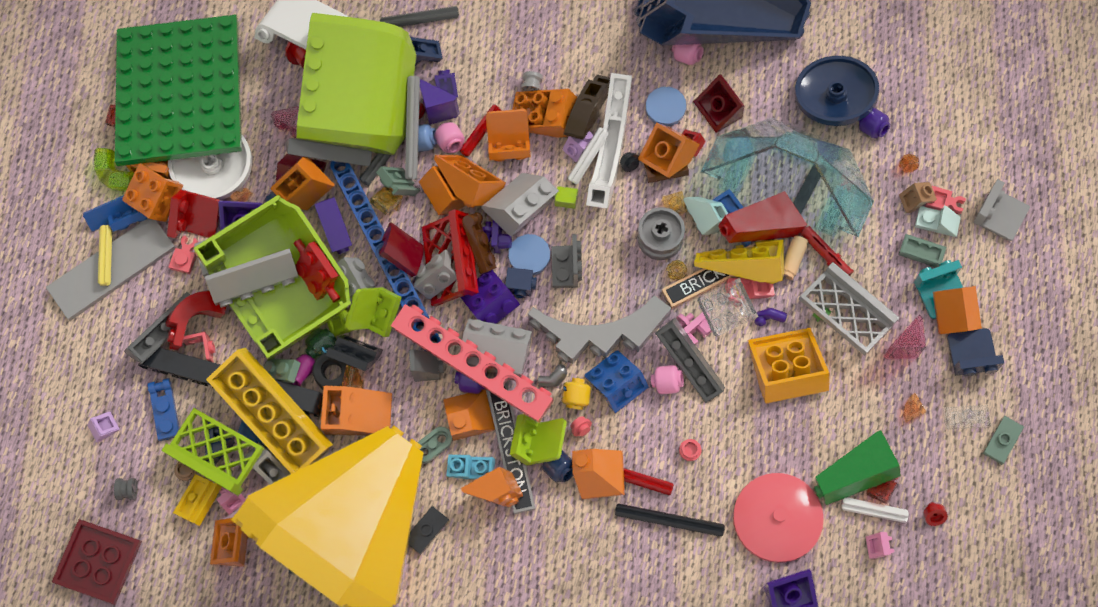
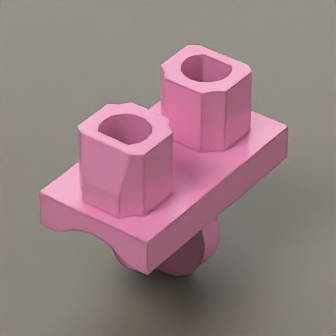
(698, 324)

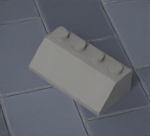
(252, 277)

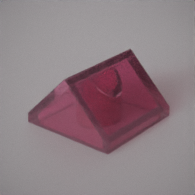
(909, 343)

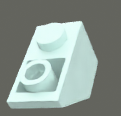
(705, 213)

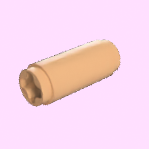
(794, 256)

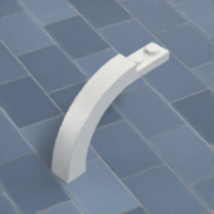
(609, 155)

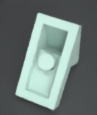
(938, 221)

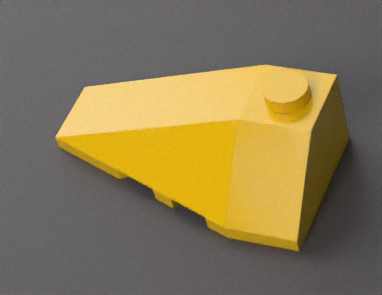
(757, 263)

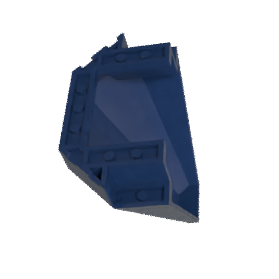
(721, 20)

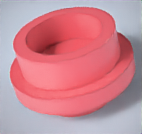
(580, 426)
(690, 450)

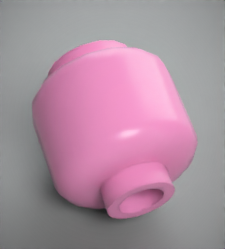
(688, 53)
(449, 137)
(667, 379)

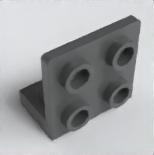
(567, 264)

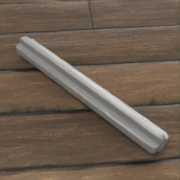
(412, 127)

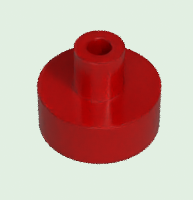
(935, 514)

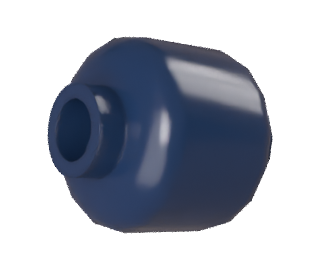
(560, 469)

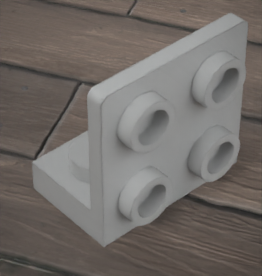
(1001, 212)

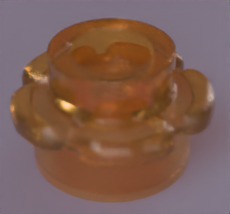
(909, 163)

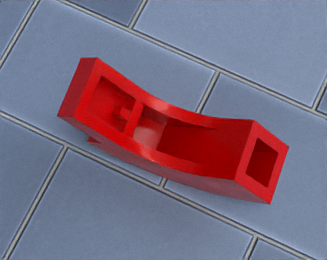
(193, 305)

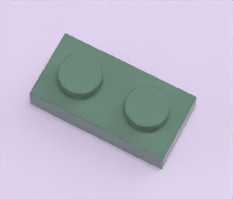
(283, 369)

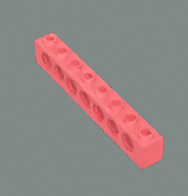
(404, 325)

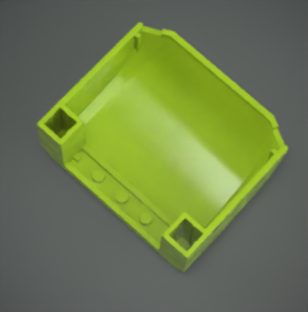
(355, 83)
(287, 312)

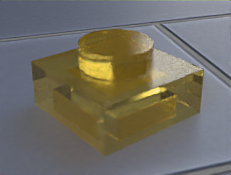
(675, 202)

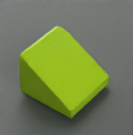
(566, 197)
(337, 324)

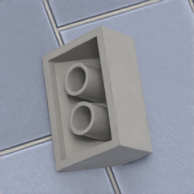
(520, 202)
(504, 342)

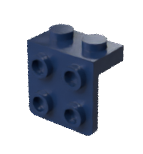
(973, 352)

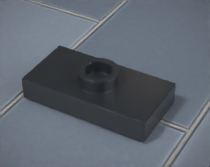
(427, 530)

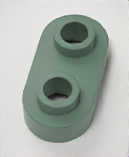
(431, 443)

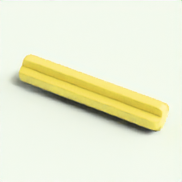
(105, 253)

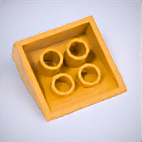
(789, 365)

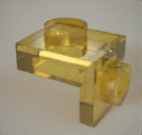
(386, 201)

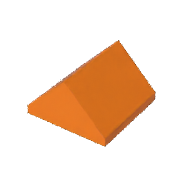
(957, 310)
(228, 544)

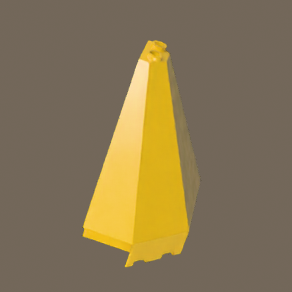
(343, 519)

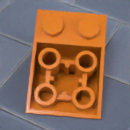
(546, 110)
(354, 411)

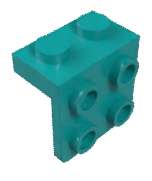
(937, 279)

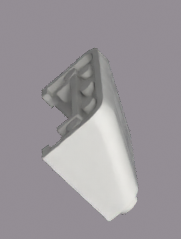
(291, 20)

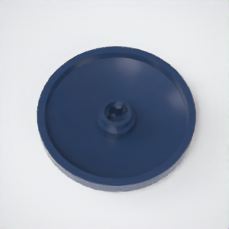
(837, 90)

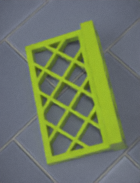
(208, 469)

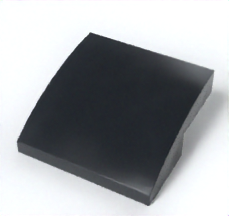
(354, 352)

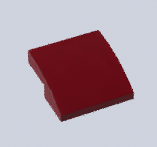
(402, 250)

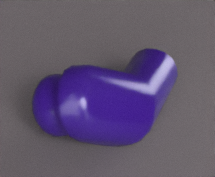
(770, 313)

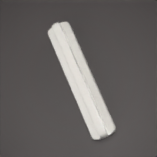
(588, 155)
(875, 510)

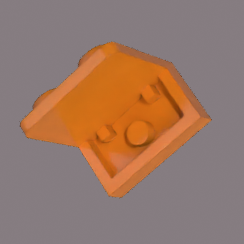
(508, 135)

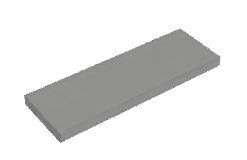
(130, 256)

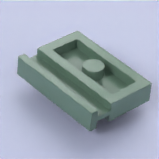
(395, 179)

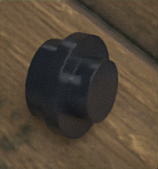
(629, 161)

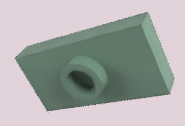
(922, 250)
(1003, 440)

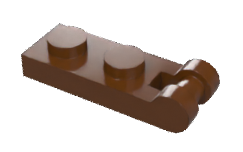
(479, 242)

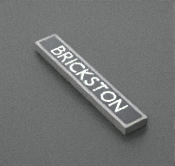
(504, 425)

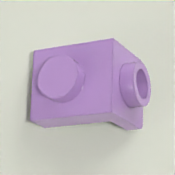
(575, 147)

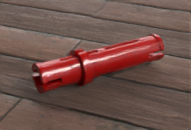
(824, 250)

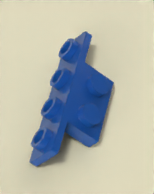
(113, 213)

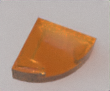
(241, 196)
(352, 378)
(913, 408)

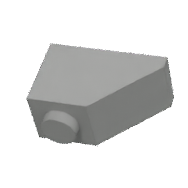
(268, 466)

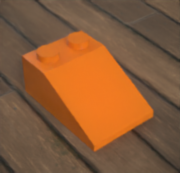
(469, 180)

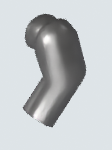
(554, 379)

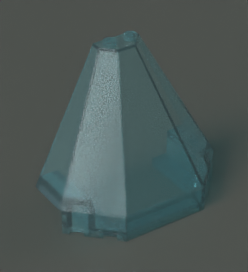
(849, 197)

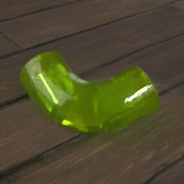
(106, 171)

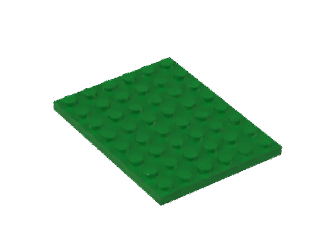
(177, 90)

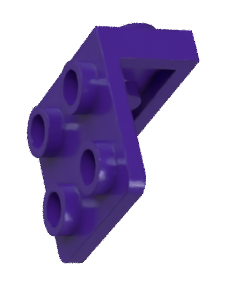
(493, 299)

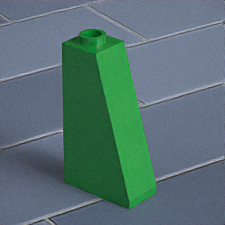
(858, 470)

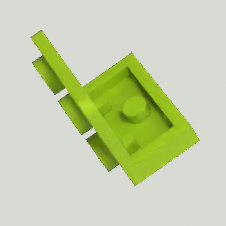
(373, 310)
(537, 441)

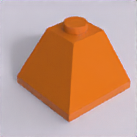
(468, 415)
(598, 472)

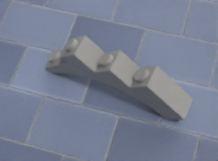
(603, 338)

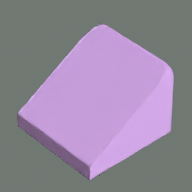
(102, 426)

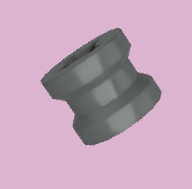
(125, 488)

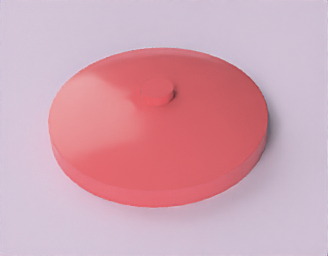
(778, 518)

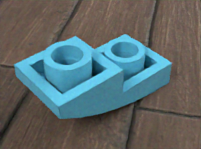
(469, 467)

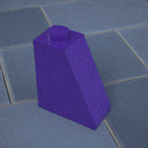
(333, 225)

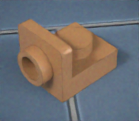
(916, 196)

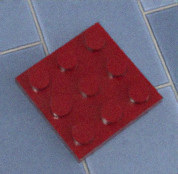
(96, 561)

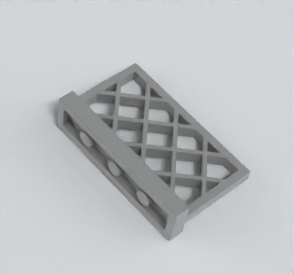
(857, 298)

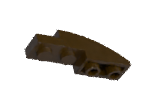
(587, 107)

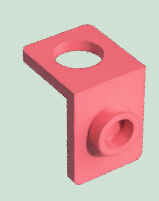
(202, 337)

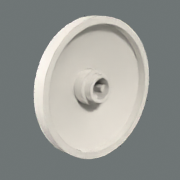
(213, 175)

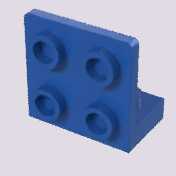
(617, 380)

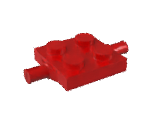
(316, 271)

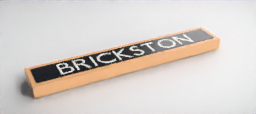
(695, 285)

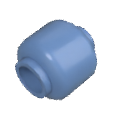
(426, 138)

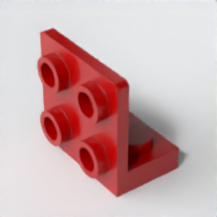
(193, 214)

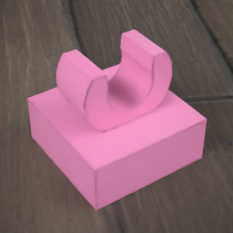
(230, 501)
(878, 545)

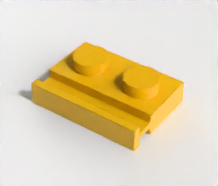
(197, 500)

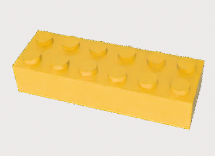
(269, 411)

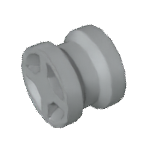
(531, 81)

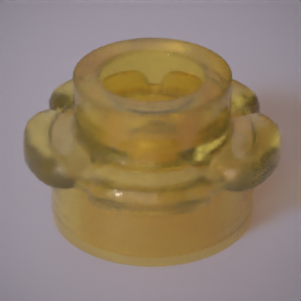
(676, 264)

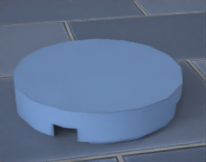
(666, 106)
(529, 253)

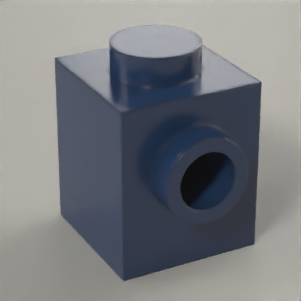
(520, 282)

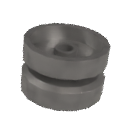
(661, 233)

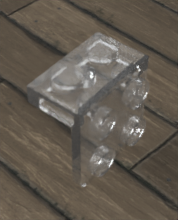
(727, 307)

